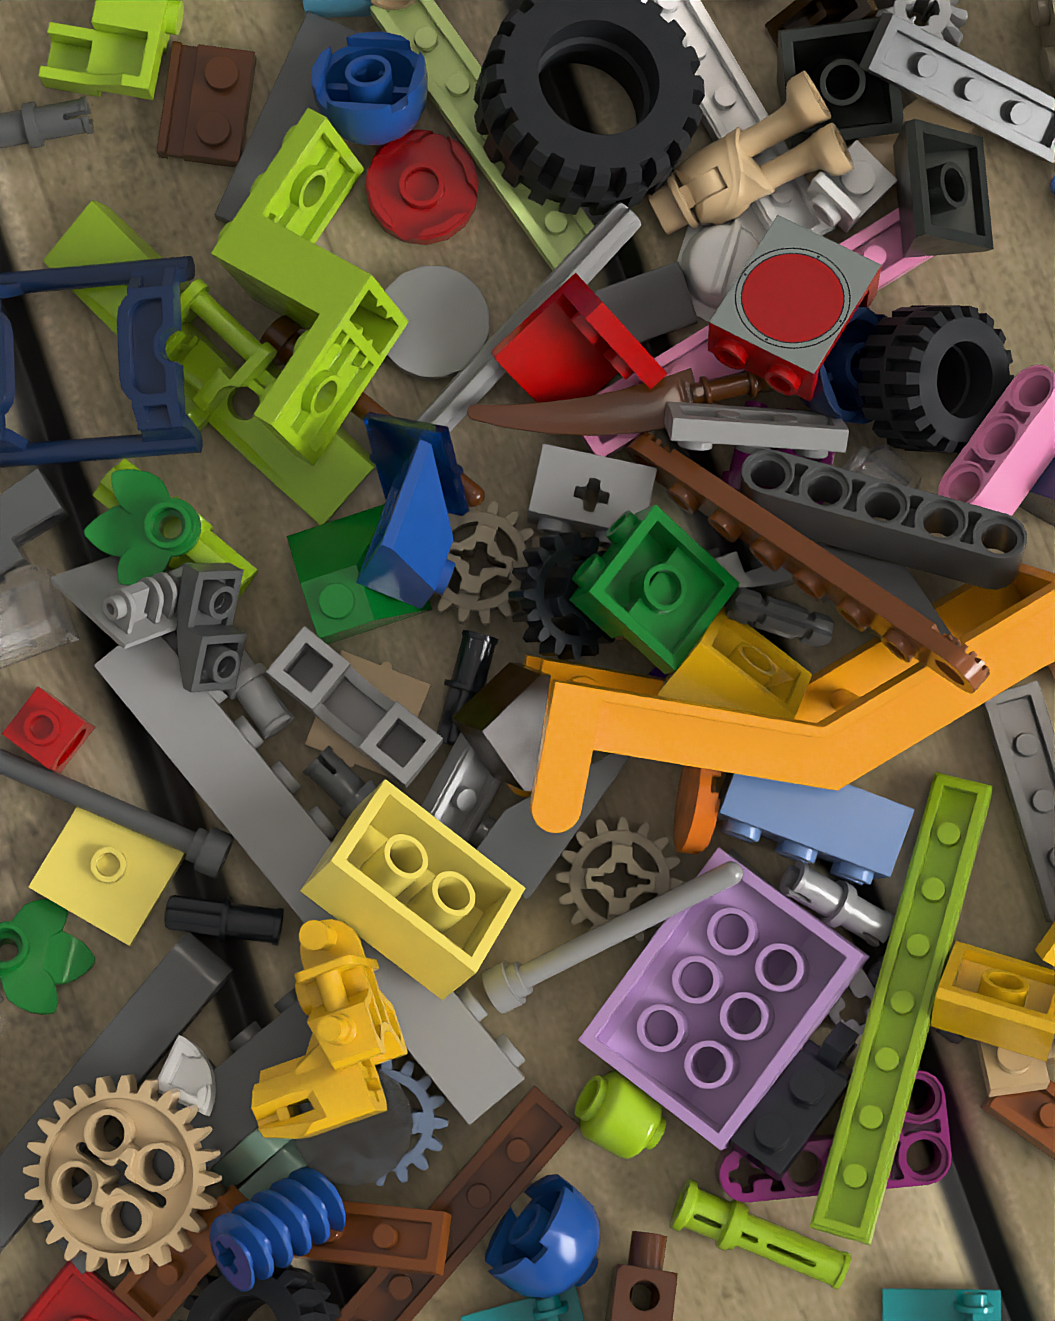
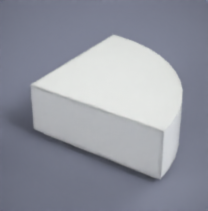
(190, 1073)

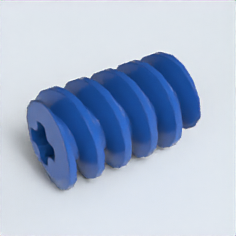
(275, 1227)

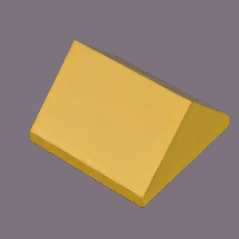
(997, 1001)

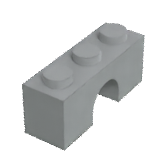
(354, 708)

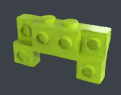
(116, 56)

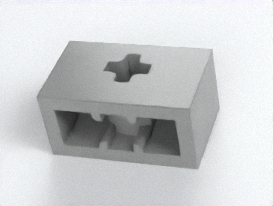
(567, 475)

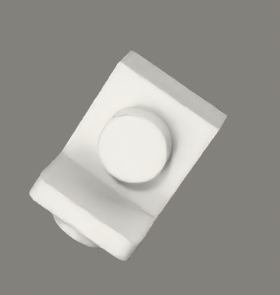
(850, 196)

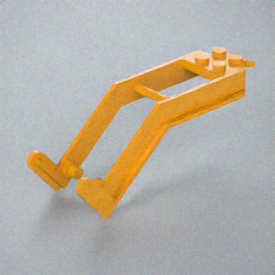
(846, 724)

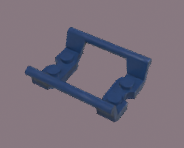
(145, 372)

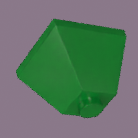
(328, 568)

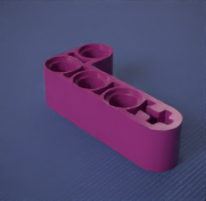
(926, 1123)

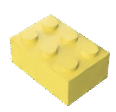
(414, 890)

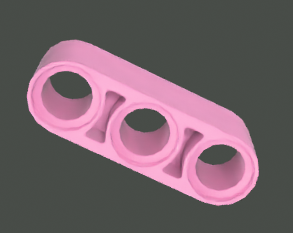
(1008, 446)

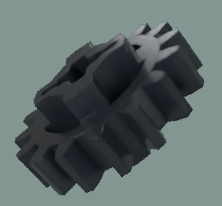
(546, 596)

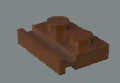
(206, 104)

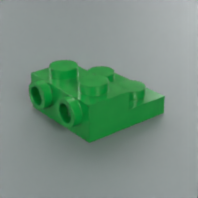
(653, 587)

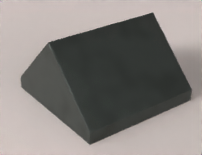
(831, 57)
(941, 191)

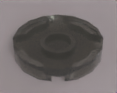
(364, 1148)

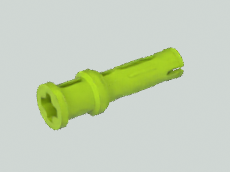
(734, 1226)

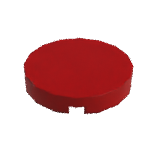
(422, 187)

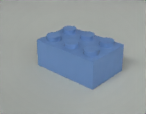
(843, 827)

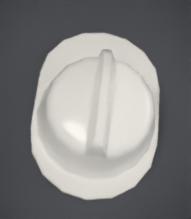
(715, 257)

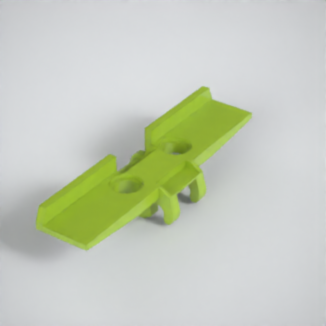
(209, 374)

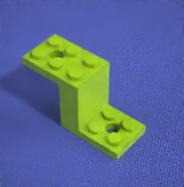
(280, 266)

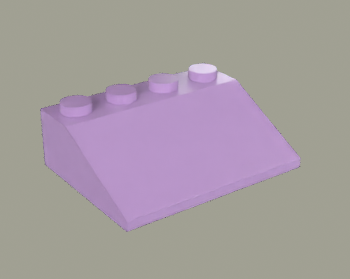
(723, 1002)

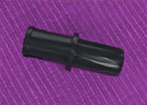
(467, 679)
(224, 919)

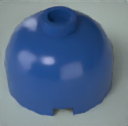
(371, 87)
(549, 1242)

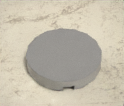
(444, 324)

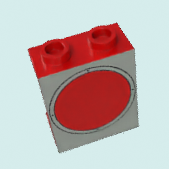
(791, 307)

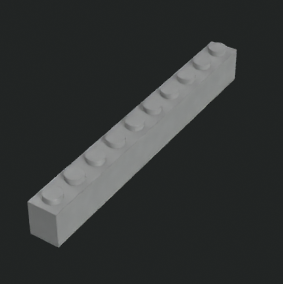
(286, 845)

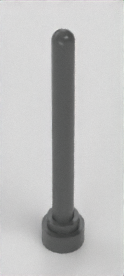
(203, 848)

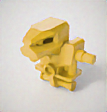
(351, 1034)

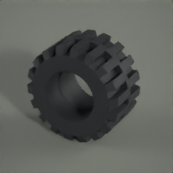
(933, 376)
(288, 1293)

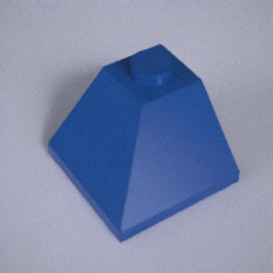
(412, 535)

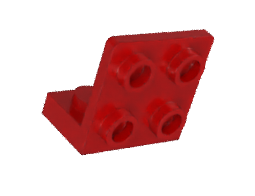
(573, 347)

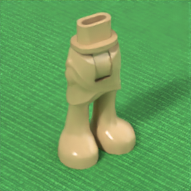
(725, 179)

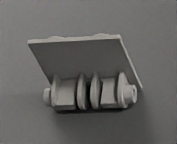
(123, 611)

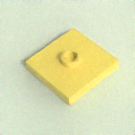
(107, 874)

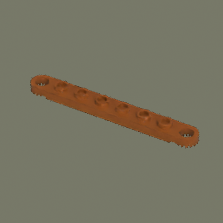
(813, 568)

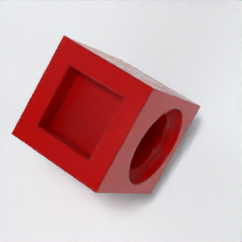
(48, 730)

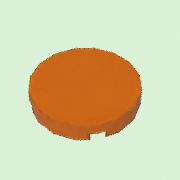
(695, 809)

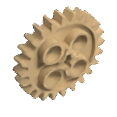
(95, 1222)

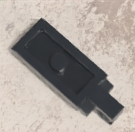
(797, 1103)

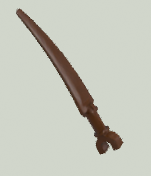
(619, 411)

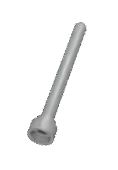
(511, 983)

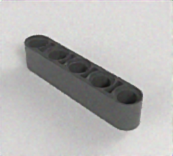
(910, 512)

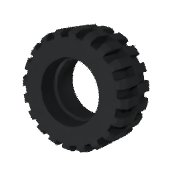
(559, 160)

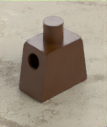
(646, 1269)

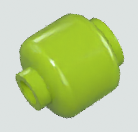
(619, 1115)

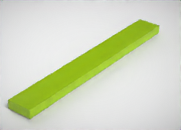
(901, 1009)

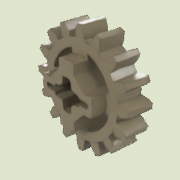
(484, 538)
(620, 853)

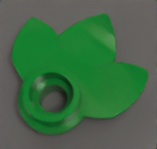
(137, 526)
(43, 957)

